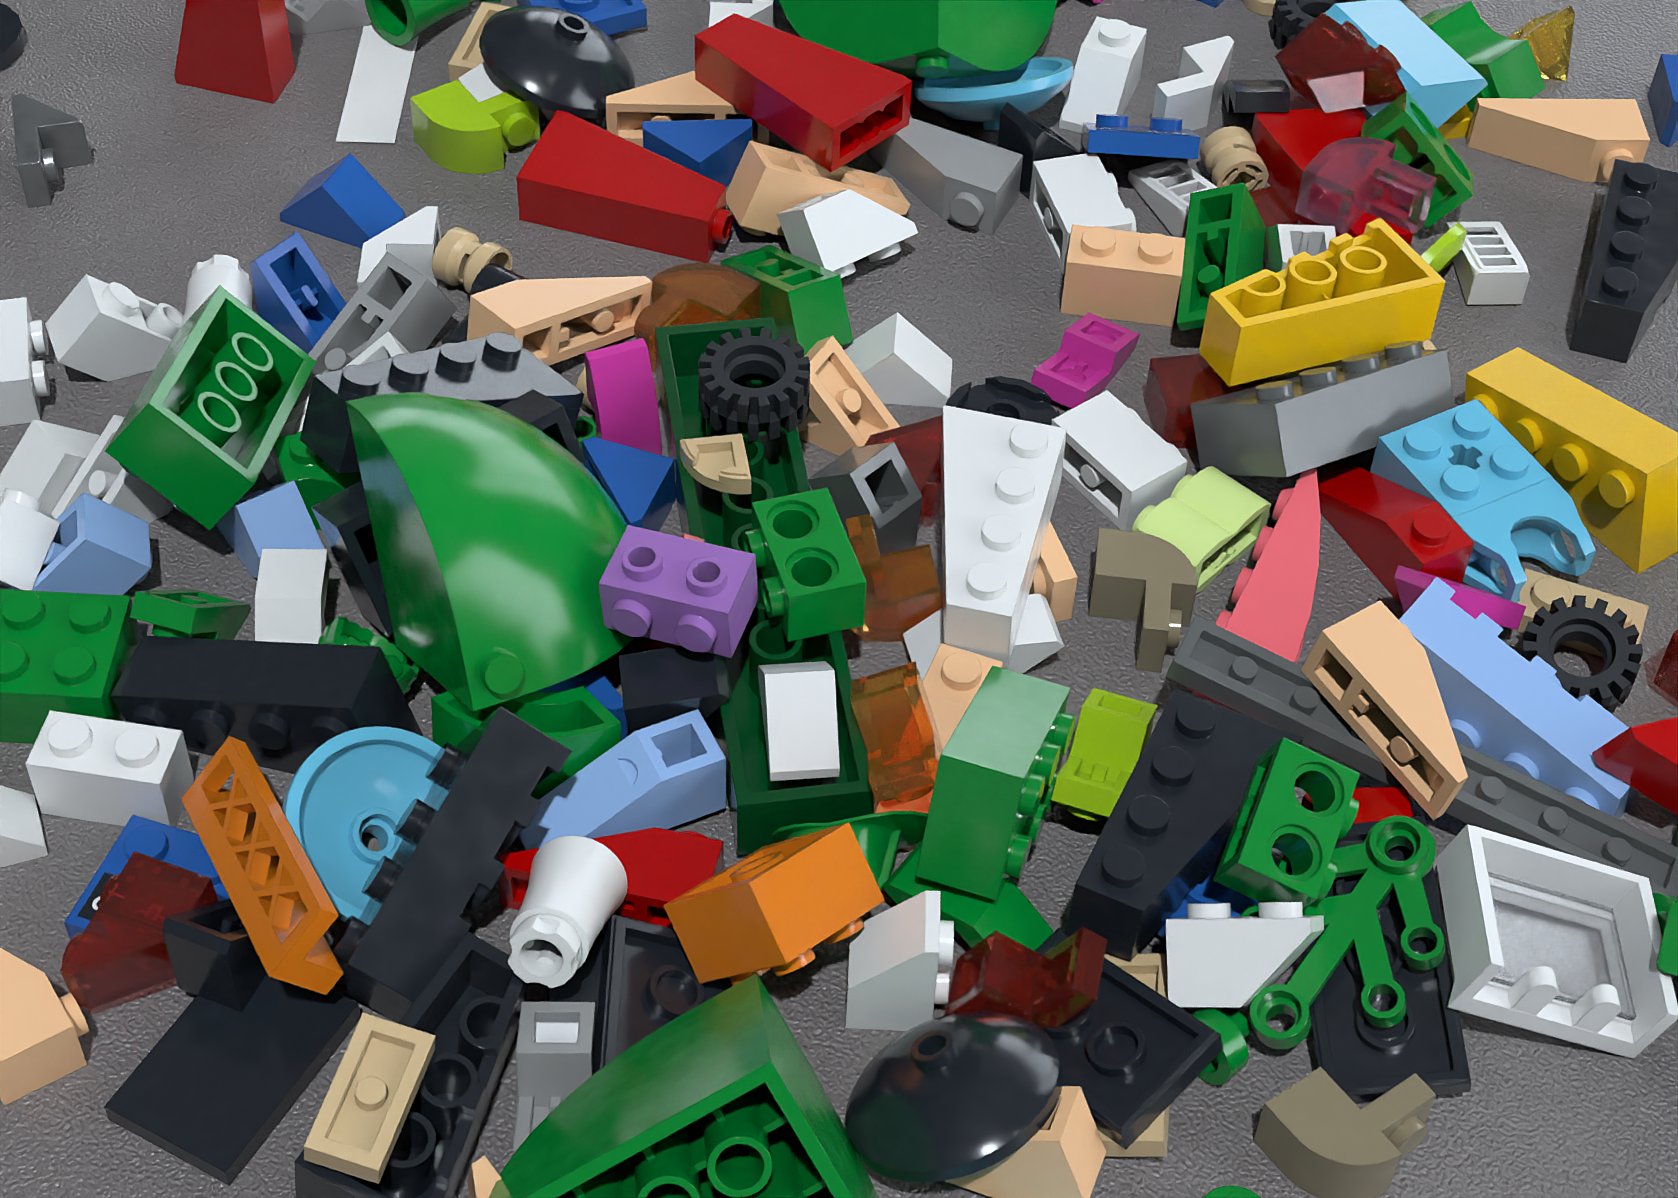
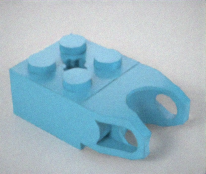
(1490, 492)

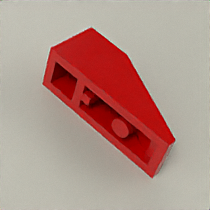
(1392, 526)
(657, 867)

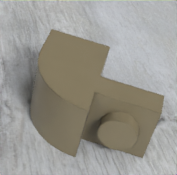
(1143, 582)
(1333, 1144)

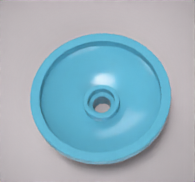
(986, 95)
(352, 788)

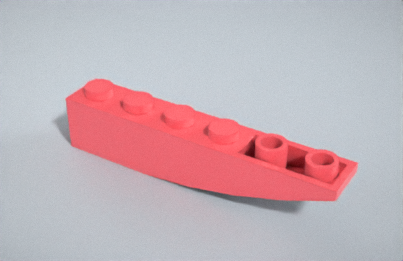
(1279, 591)

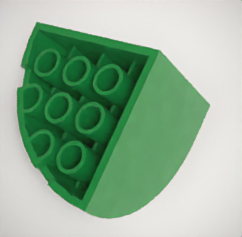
(927, 35)
(485, 544)
(696, 1112)

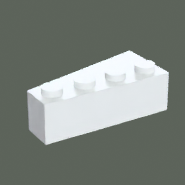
(995, 514)

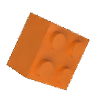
(776, 906)

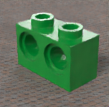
(1425, 149)
(806, 565)
(1276, 820)

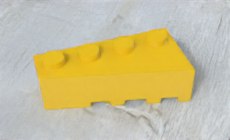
(1322, 308)
(1595, 447)

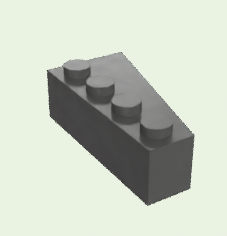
(1321, 412)

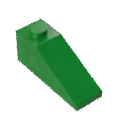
(1220, 248)
(798, 294)

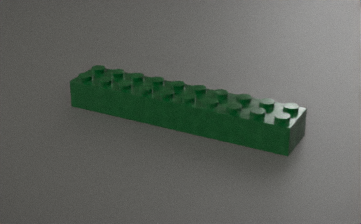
(720, 519)

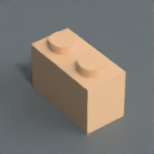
(1123, 275)

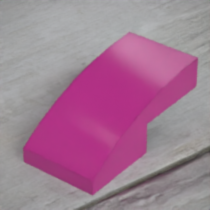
(1086, 360)
(624, 395)

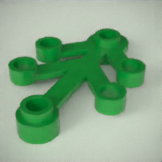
(1355, 920)

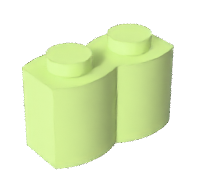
(1207, 520)

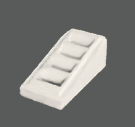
(1169, 201)
(1490, 265)

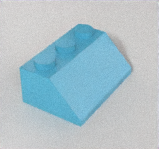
(1430, 68)

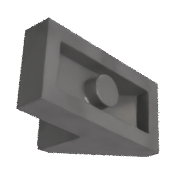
(44, 143)

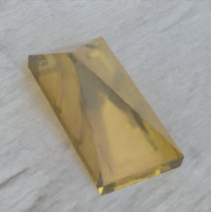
(1550, 41)

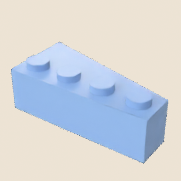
(1515, 705)

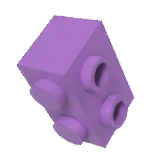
(679, 591)

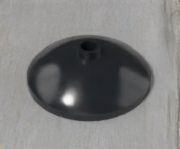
(555, 59)
(954, 1096)

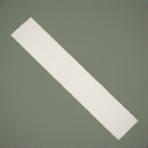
(376, 89)

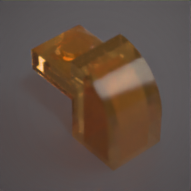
(694, 296)
(899, 585)
(897, 733)

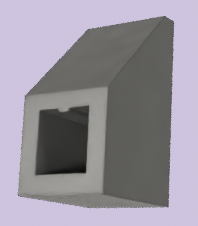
(876, 483)

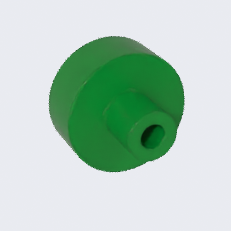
(1235, 1055)

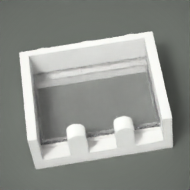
(1553, 943)

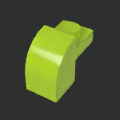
(470, 133)
(1103, 753)

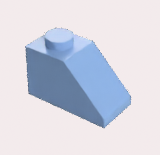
(268, 520)
(96, 550)

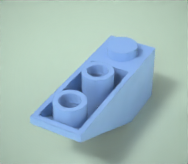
(641, 783)

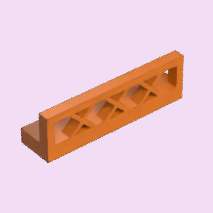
(264, 869)

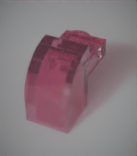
(1363, 177)

